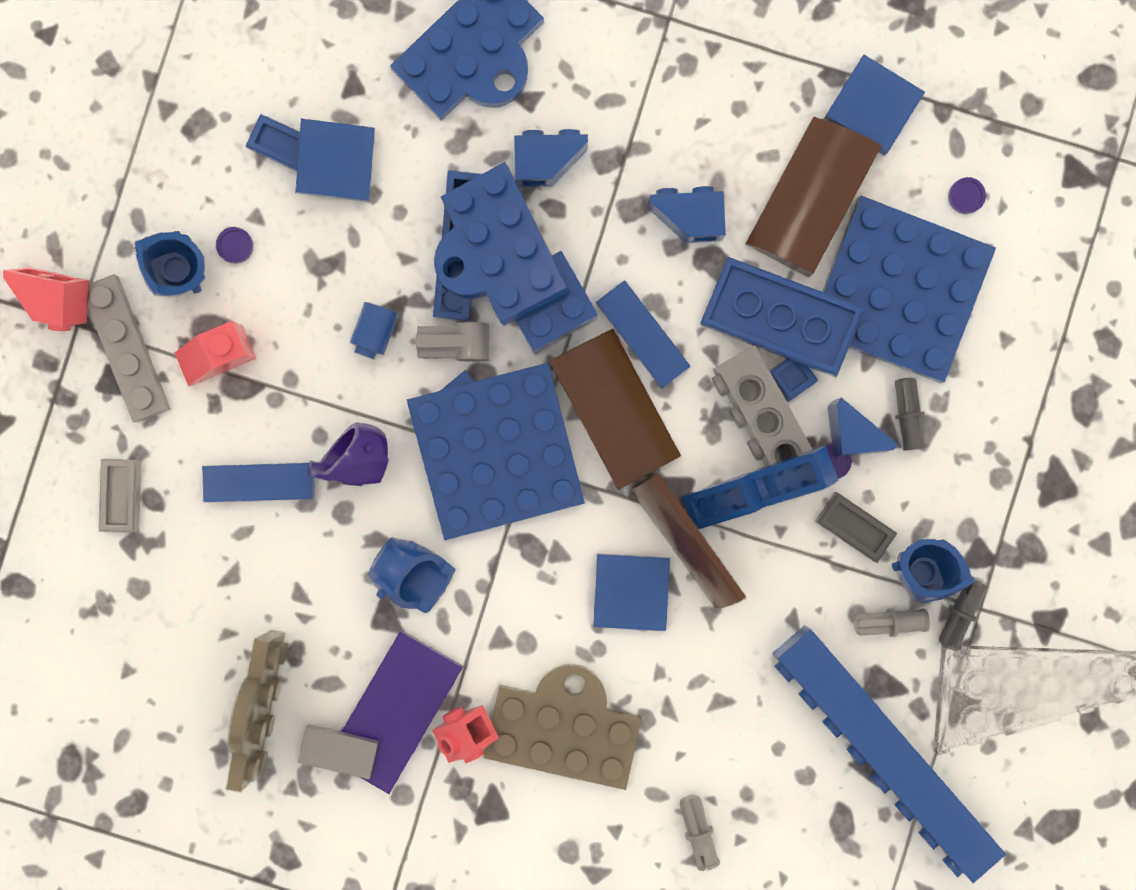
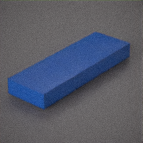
(643, 334)
(257, 482)

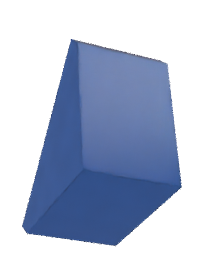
(854, 432)

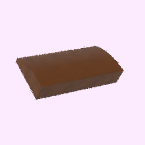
(813, 195)
(615, 408)
(687, 542)

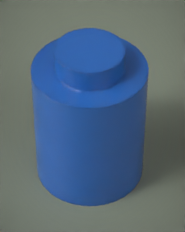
(373, 330)

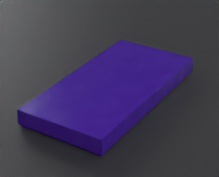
(401, 704)

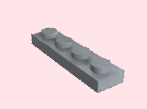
(125, 349)

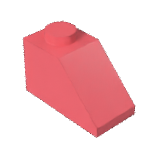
(50, 296)
(214, 352)

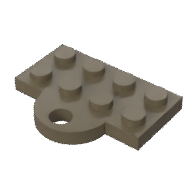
(251, 711)
(565, 730)

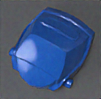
(170, 264)
(932, 570)
(410, 574)

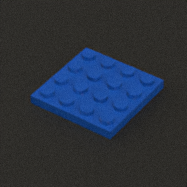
(913, 285)
(495, 451)

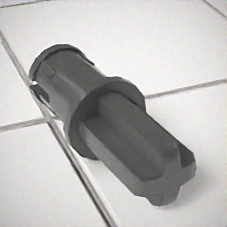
(909, 414)
(962, 614)

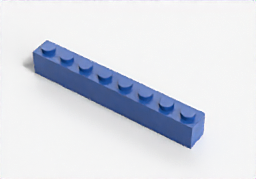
(888, 753)

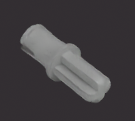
(892, 622)
(699, 832)

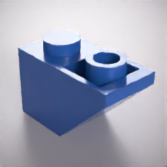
(546, 158)
(693, 215)

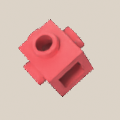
(465, 734)

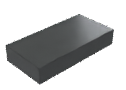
(856, 527)

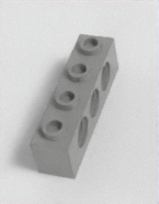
(769, 399)

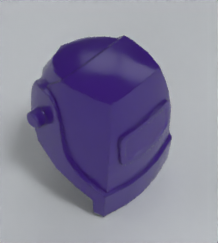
(355, 457)

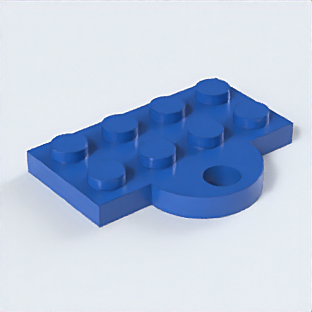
(468, 52)
(498, 247)

